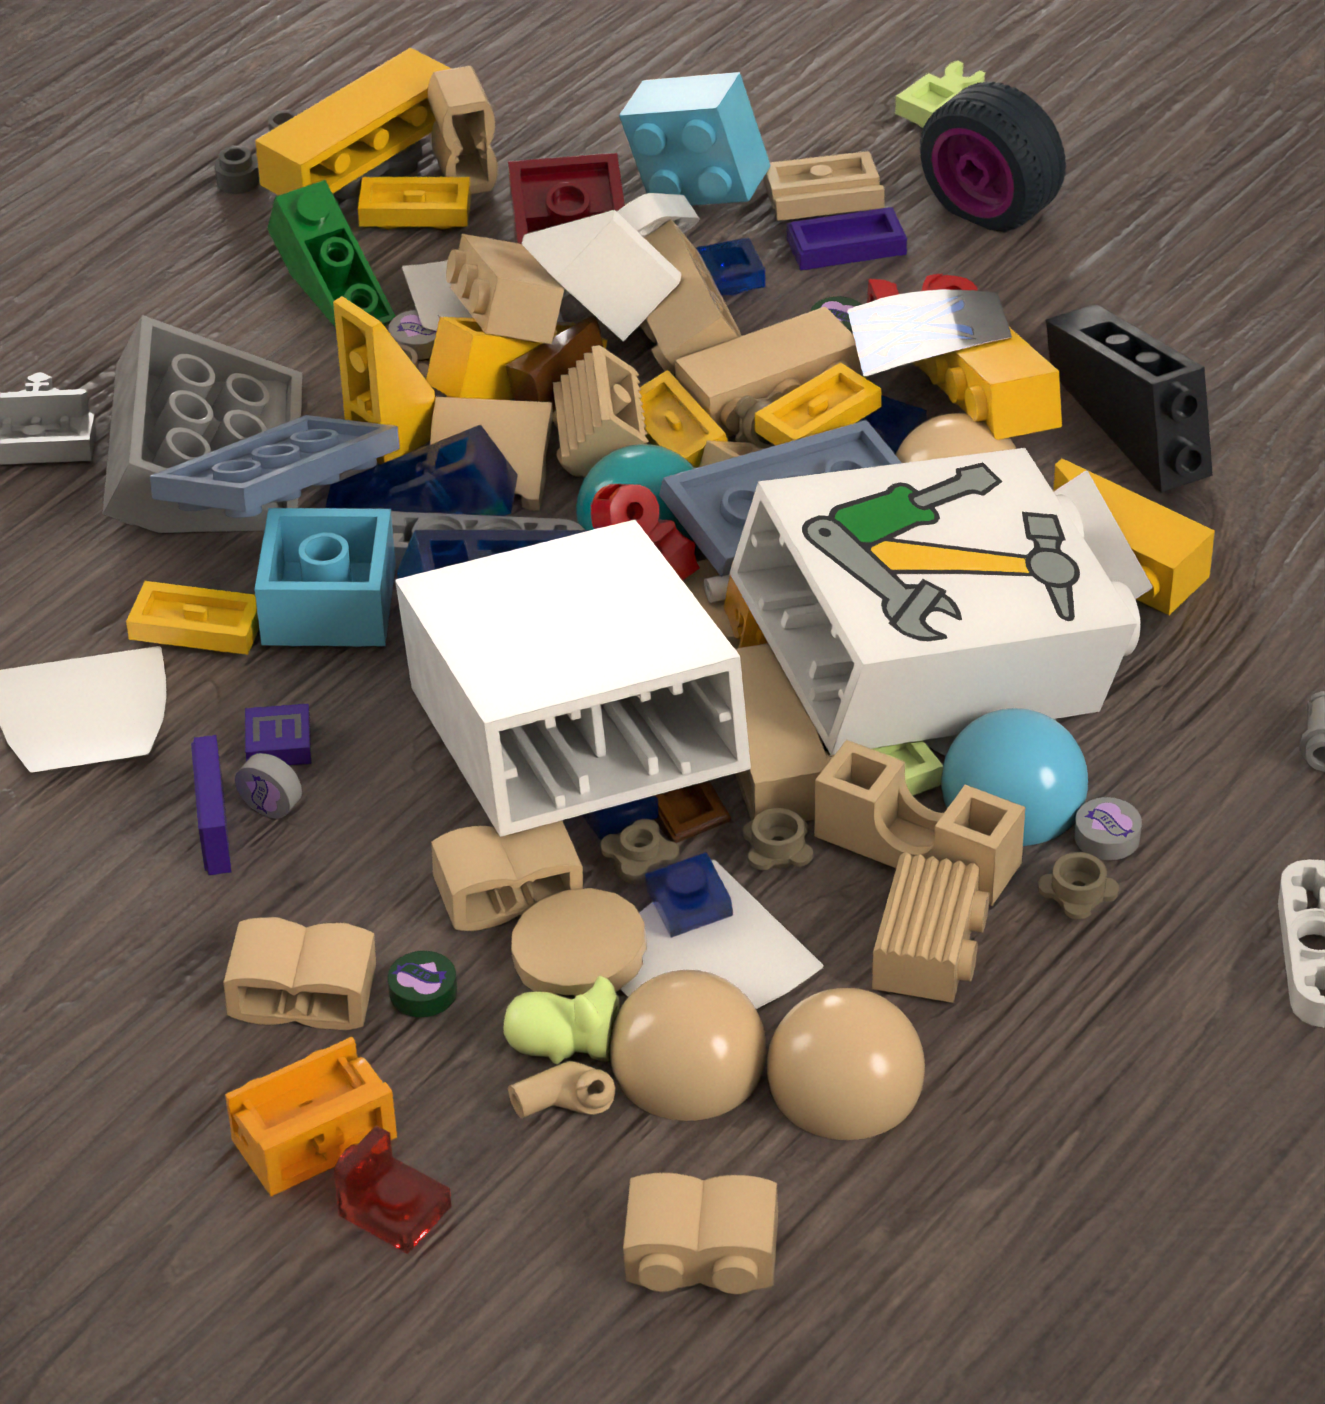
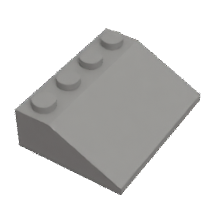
(180, 401)

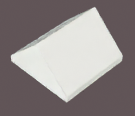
(606, 268)

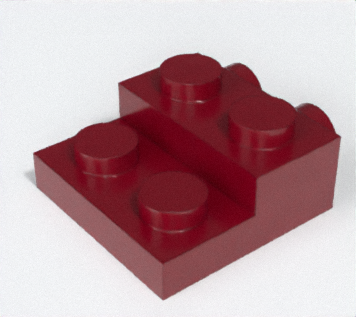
(562, 190)

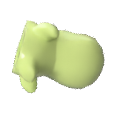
(559, 1026)

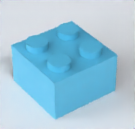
(696, 138)
(325, 577)

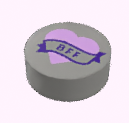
(408, 331)
(268, 785)
(1108, 828)

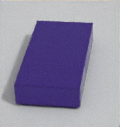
(846, 238)
(210, 805)

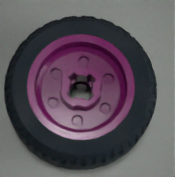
(992, 156)

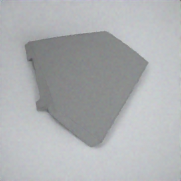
(45, 424)

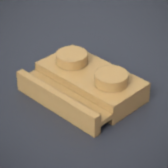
(824, 186)

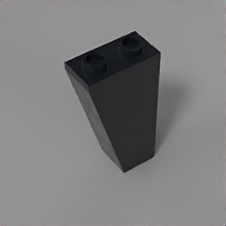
(1136, 392)

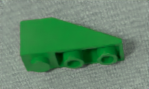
(324, 252)

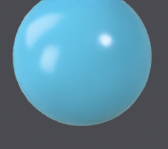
(1024, 761)

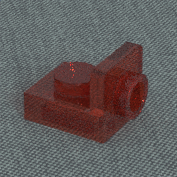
(386, 1193)

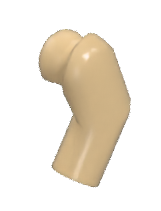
(566, 1086)

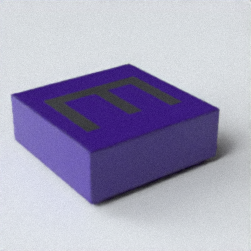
(279, 732)

